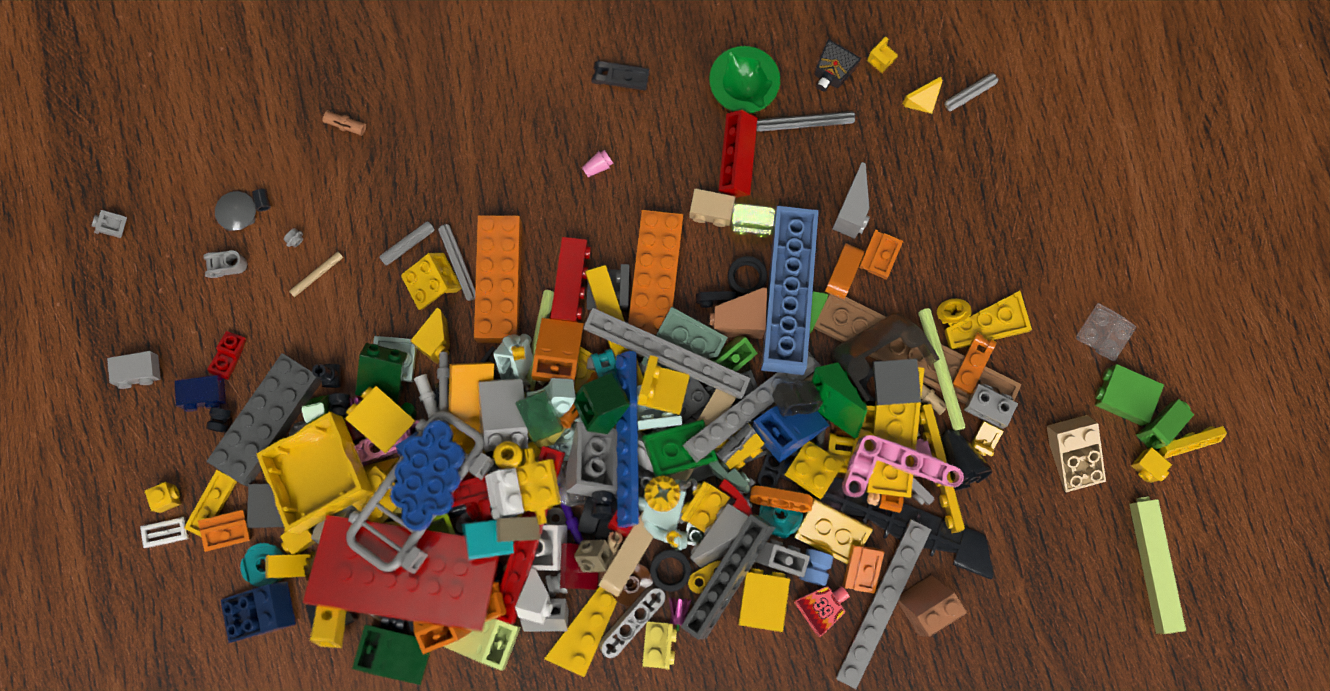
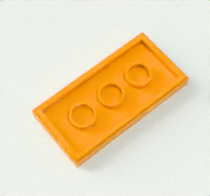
(465, 397)

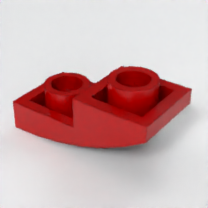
(227, 355)

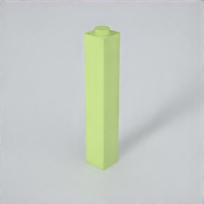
(1157, 566)

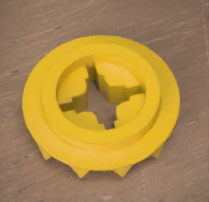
(949, 306)
(660, 504)

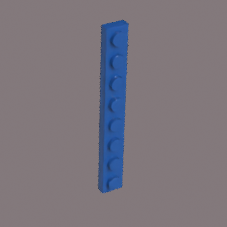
(627, 444)

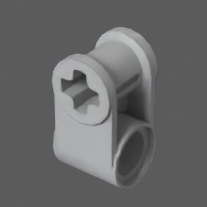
(220, 263)

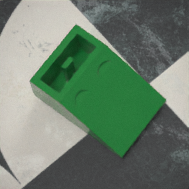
(840, 399)

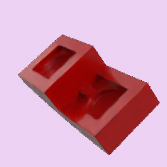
(740, 503)

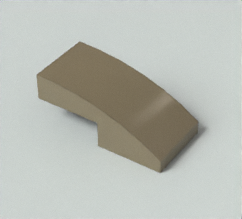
(517, 529)

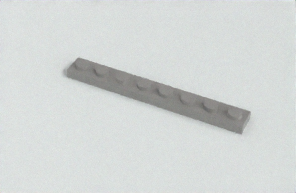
(667, 353)
(742, 413)
(883, 604)

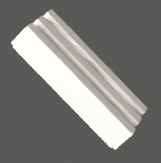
(145, 536)

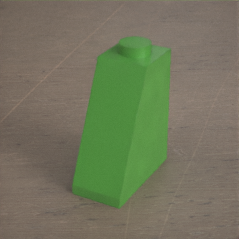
(1166, 425)

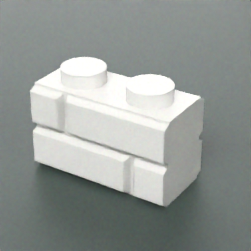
(504, 493)

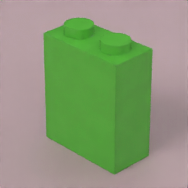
(1128, 394)

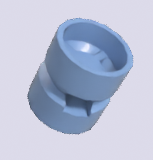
(817, 567)

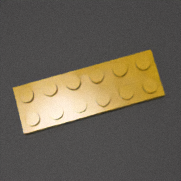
(899, 425)

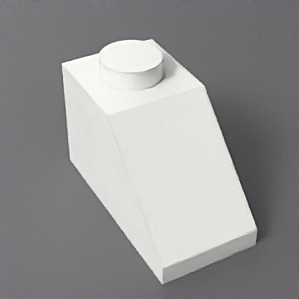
(534, 600)

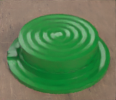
(744, 79)

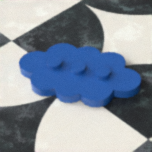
(427, 475)

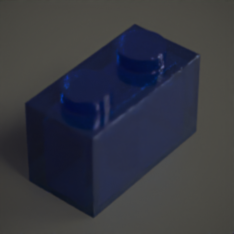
(200, 392)

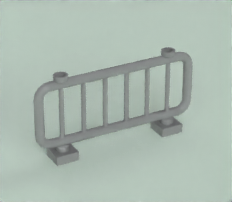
(409, 555)

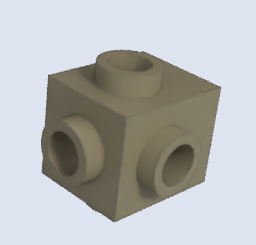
(593, 555)

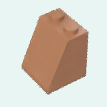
(741, 316)
(930, 606)

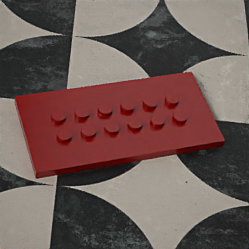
(442, 591)

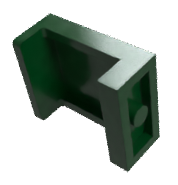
(381, 368)

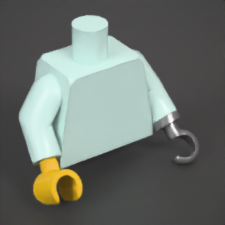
(514, 358)
(664, 524)

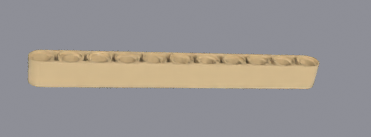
(639, 537)

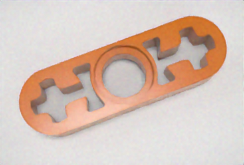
(781, 499)

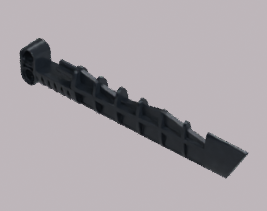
(968, 545)

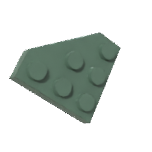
(690, 335)

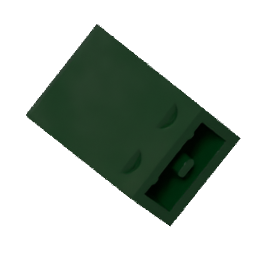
(390, 655)

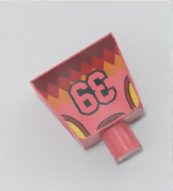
(822, 608)

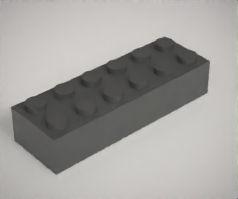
(264, 419)

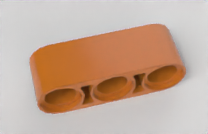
(844, 271)

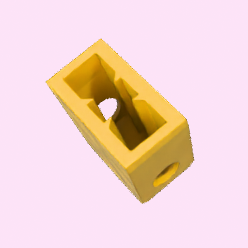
(328, 631)

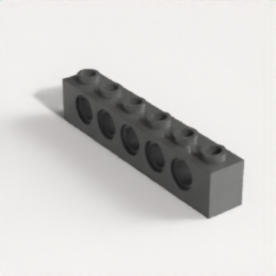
(728, 577)

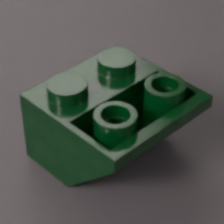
(601, 403)

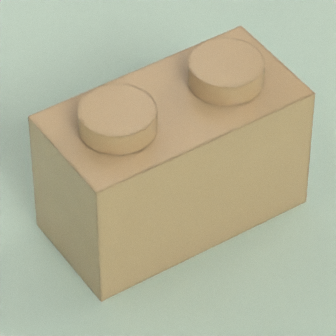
(711, 207)

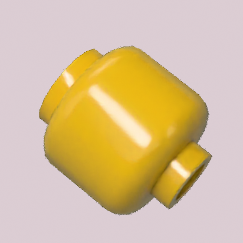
(508, 448)

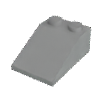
(853, 214)
(499, 414)
(592, 462)

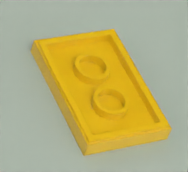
(832, 531)

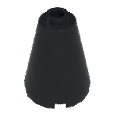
(965, 457)

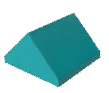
(482, 540)

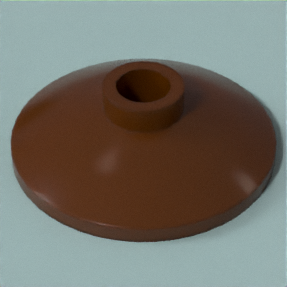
(640, 582)

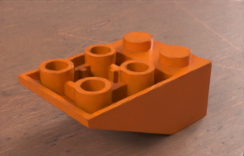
(557, 350)
(436, 636)

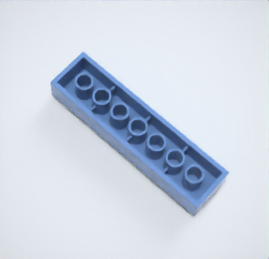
(790, 291)

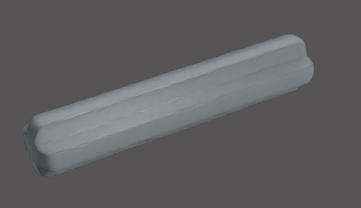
(971, 92)
(407, 243)

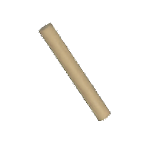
(316, 274)

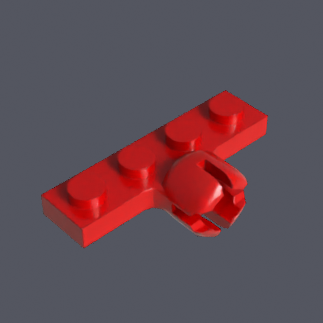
(474, 491)

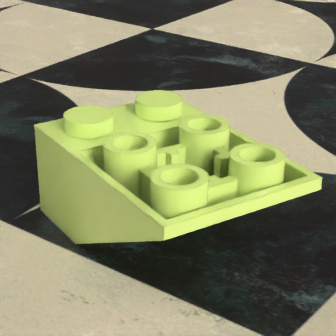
(490, 646)

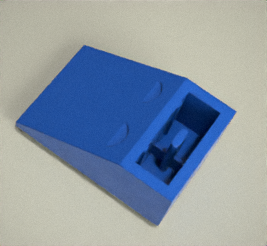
(787, 433)

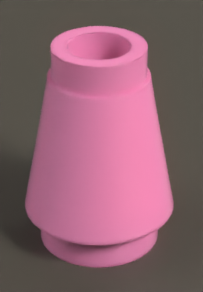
(597, 163)

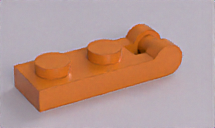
(973, 364)

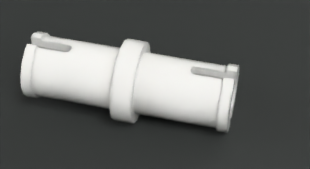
(426, 394)

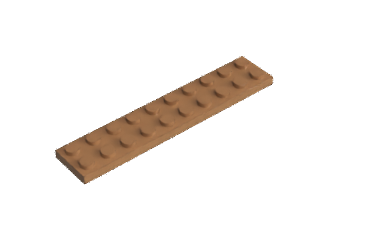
(847, 318)

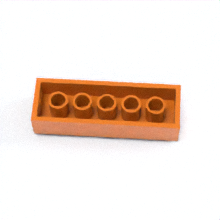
(655, 269)
(497, 278)

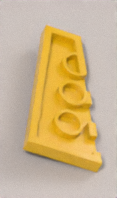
(995, 322)
(580, 641)

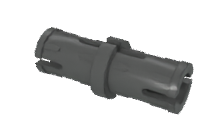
(735, 443)

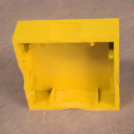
(314, 473)

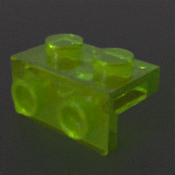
(753, 219)

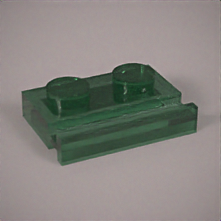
(539, 415)

